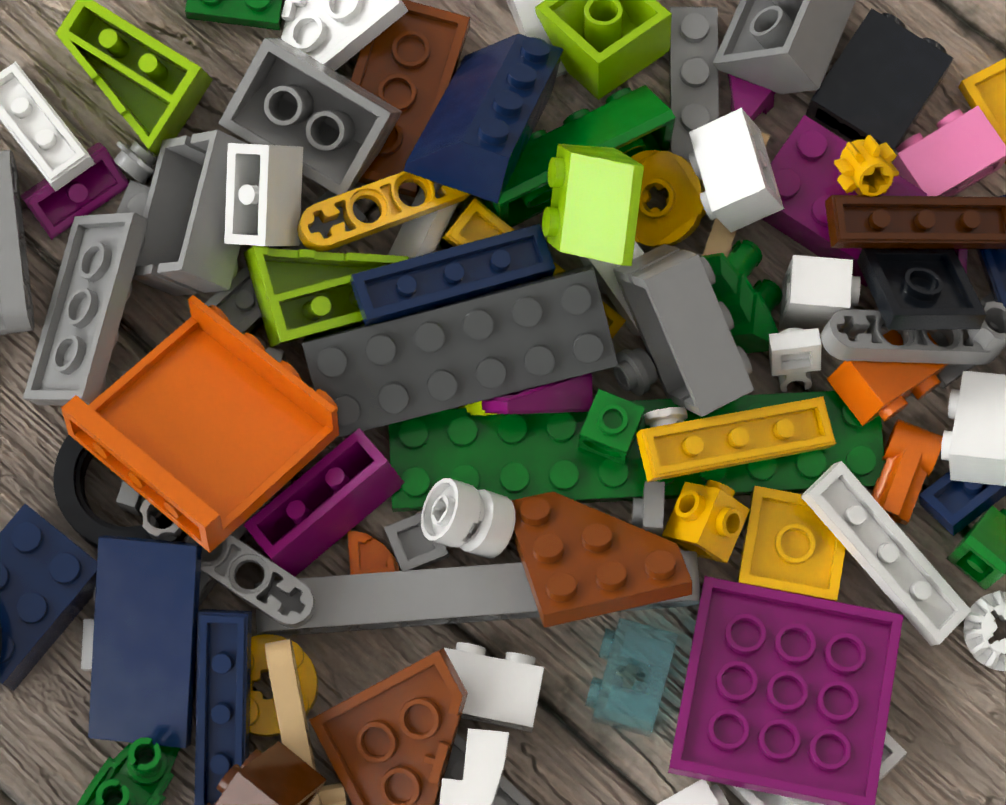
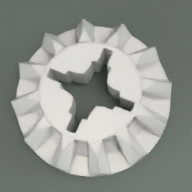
(980, 628)

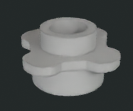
(136, 161)

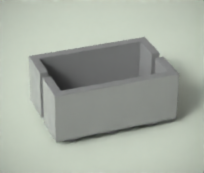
(187, 218)
(685, 328)

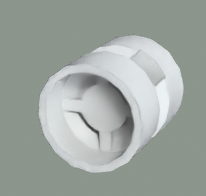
(468, 518)

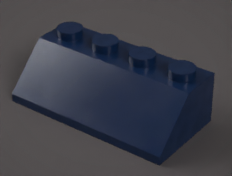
(487, 116)

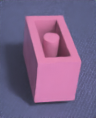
(953, 156)

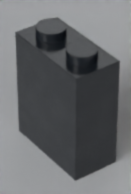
(879, 82)

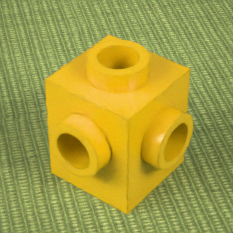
(706, 520)

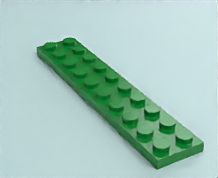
(541, 455)

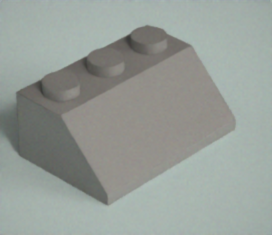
(783, 42)
(305, 104)

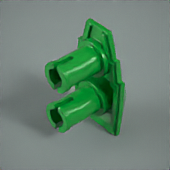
(747, 304)
(134, 776)

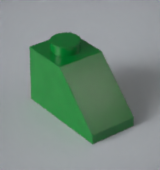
(983, 549)

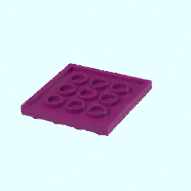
(786, 694)

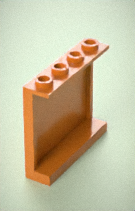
(206, 425)

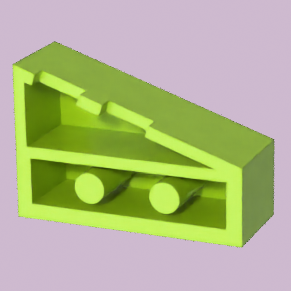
(136, 72)
(307, 289)

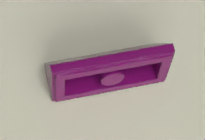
(79, 197)

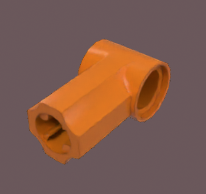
(908, 460)

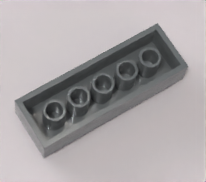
(463, 351)

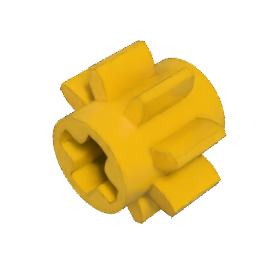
(866, 167)

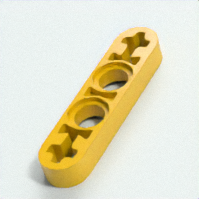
(391, 208)

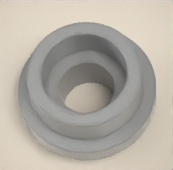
(635, 371)

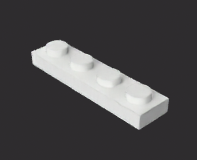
(886, 553)

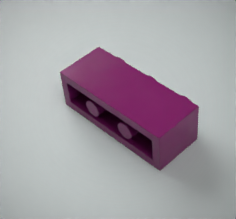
(324, 503)

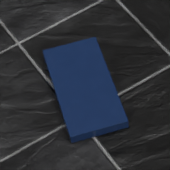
(144, 640)

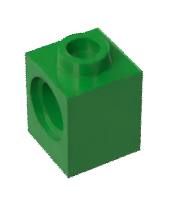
(611, 426)

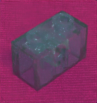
(652, 653)

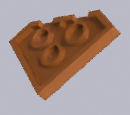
(592, 562)
(396, 735)

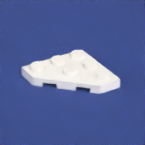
(337, 28)

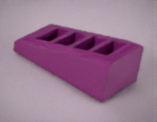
(556, 397)

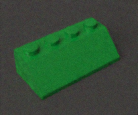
(626, 122)

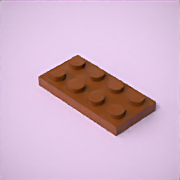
(411, 71)

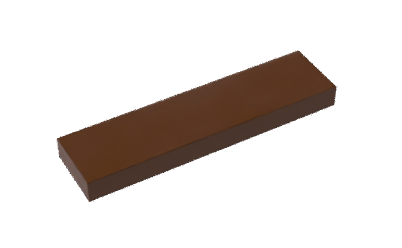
(916, 222)

